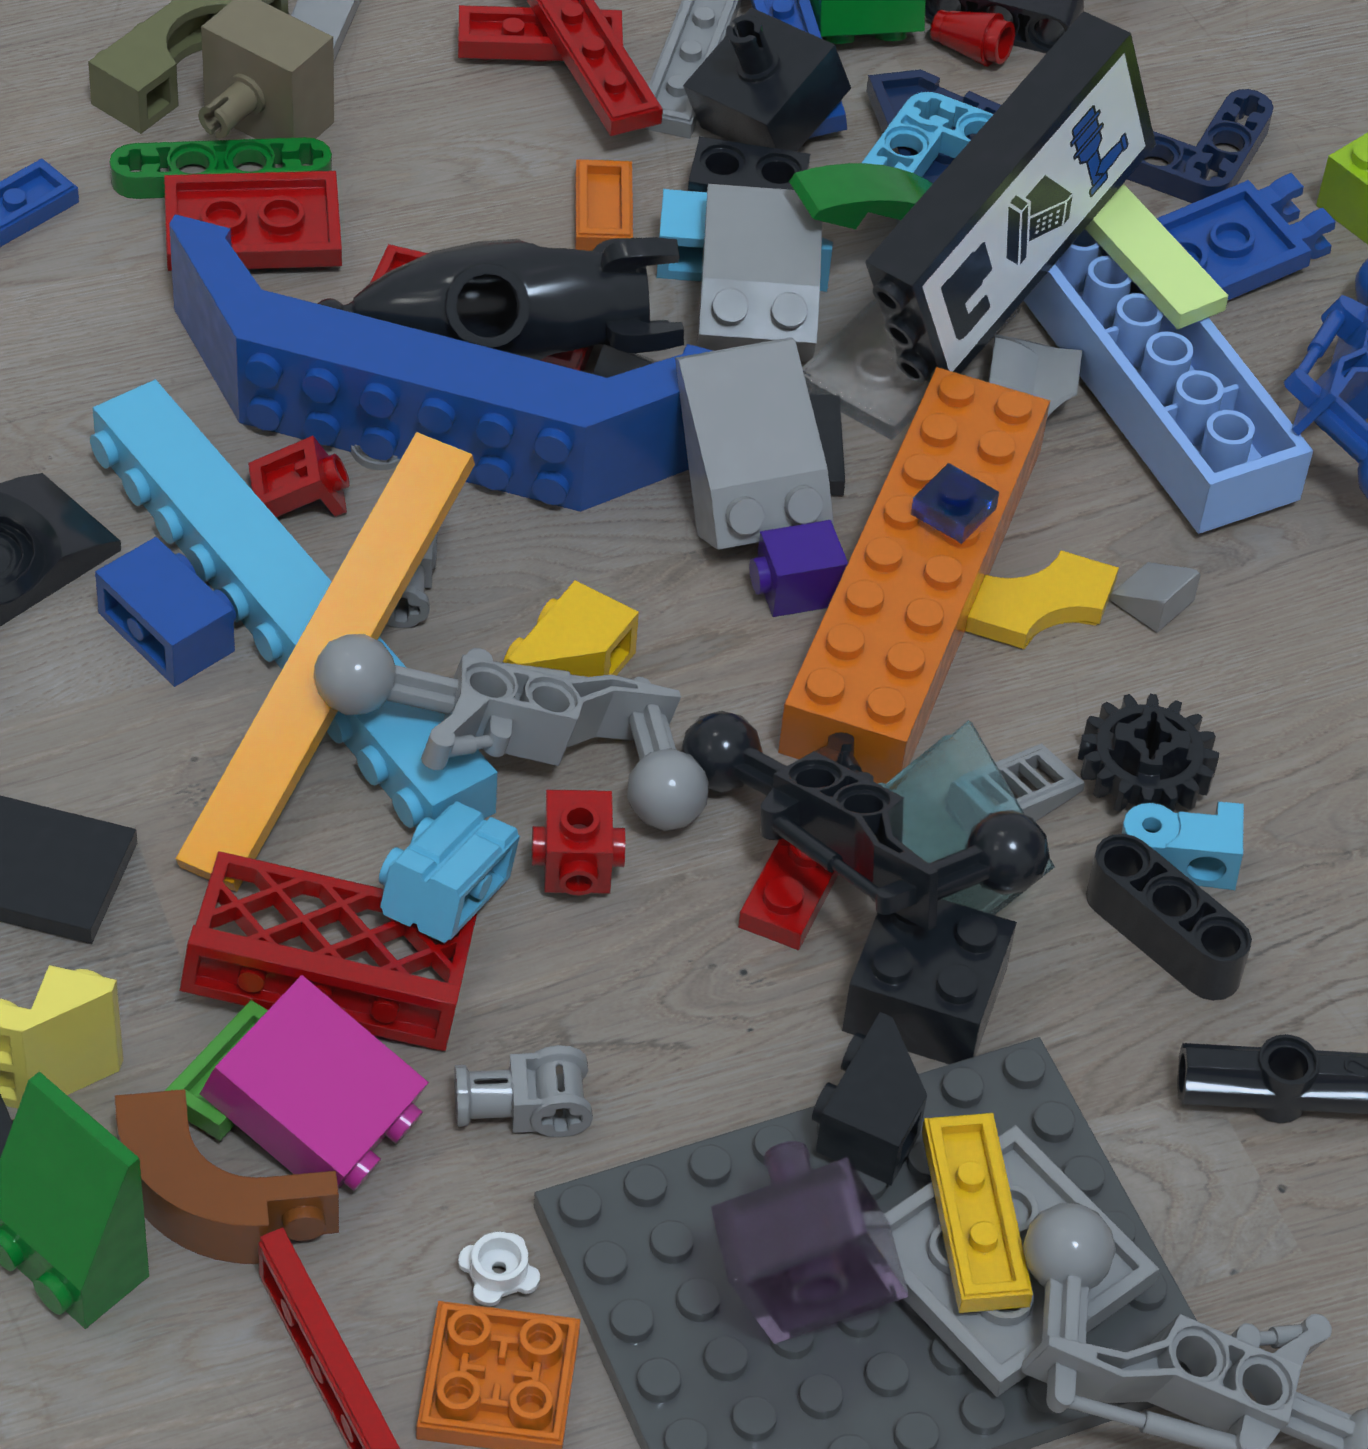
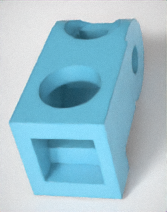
(1197, 844)

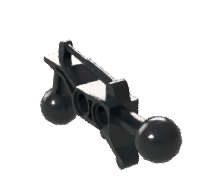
(857, 825)

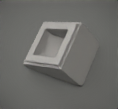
(1157, 593)

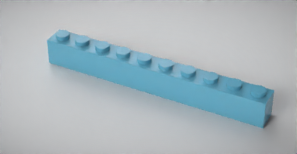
(271, 585)

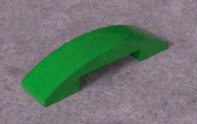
(850, 190)

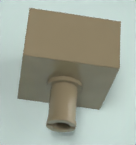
(266, 73)

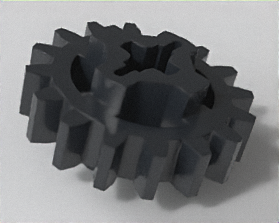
(1148, 754)

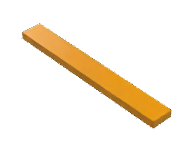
(356, 602)

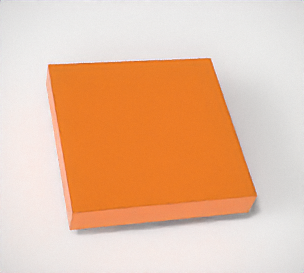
(498, 1378)

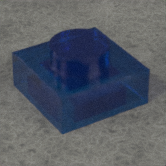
(955, 503)

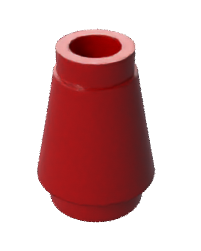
(976, 35)

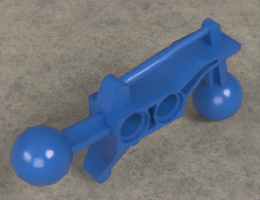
(1340, 394)

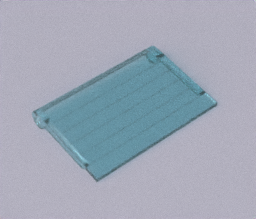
(945, 797)

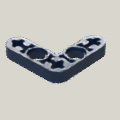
(1191, 164)

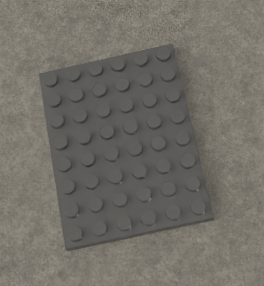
(706, 1373)

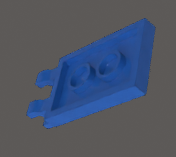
(1246, 235)

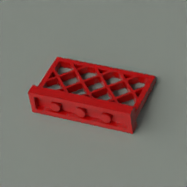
(260, 969)

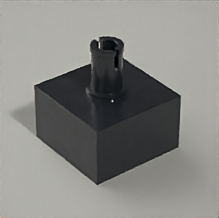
(767, 83)

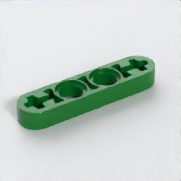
(215, 155)

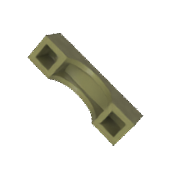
(138, 72)

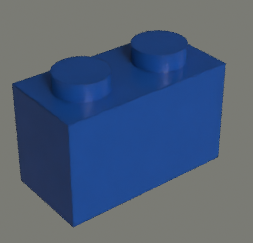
(166, 610)

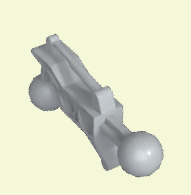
(525, 715)
(1072, 1252)

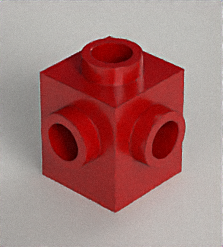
(578, 842)

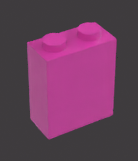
(316, 1087)

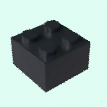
(932, 981)

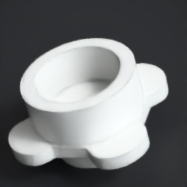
(498, 1250)

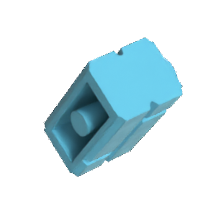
(447, 870)

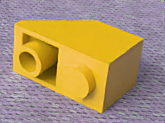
(579, 635)

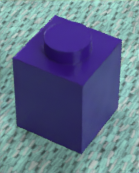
(798, 567)

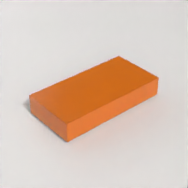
(602, 202)

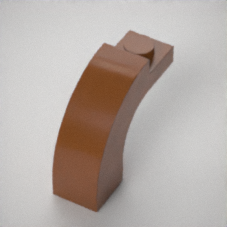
(209, 1207)

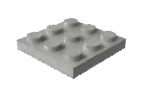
(1000, 1340)

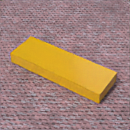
(976, 1213)

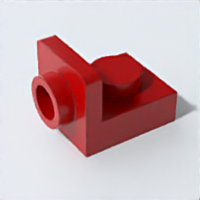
(298, 477)

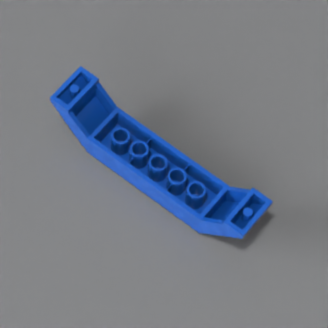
(377, 383)

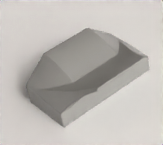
(1035, 369)

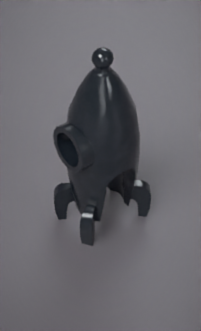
(528, 296)

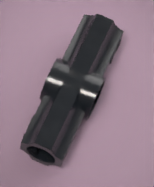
(1274, 1079)

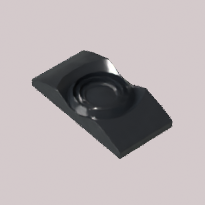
(44, 542)

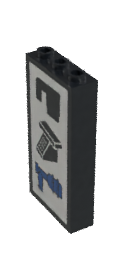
(1013, 200)

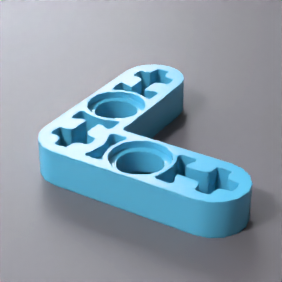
(927, 127)

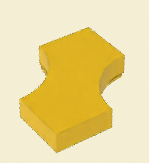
(1021, 607)

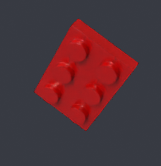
(271, 215)

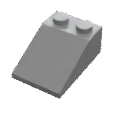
(759, 269)
(751, 442)

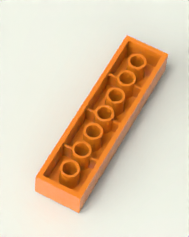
(910, 585)

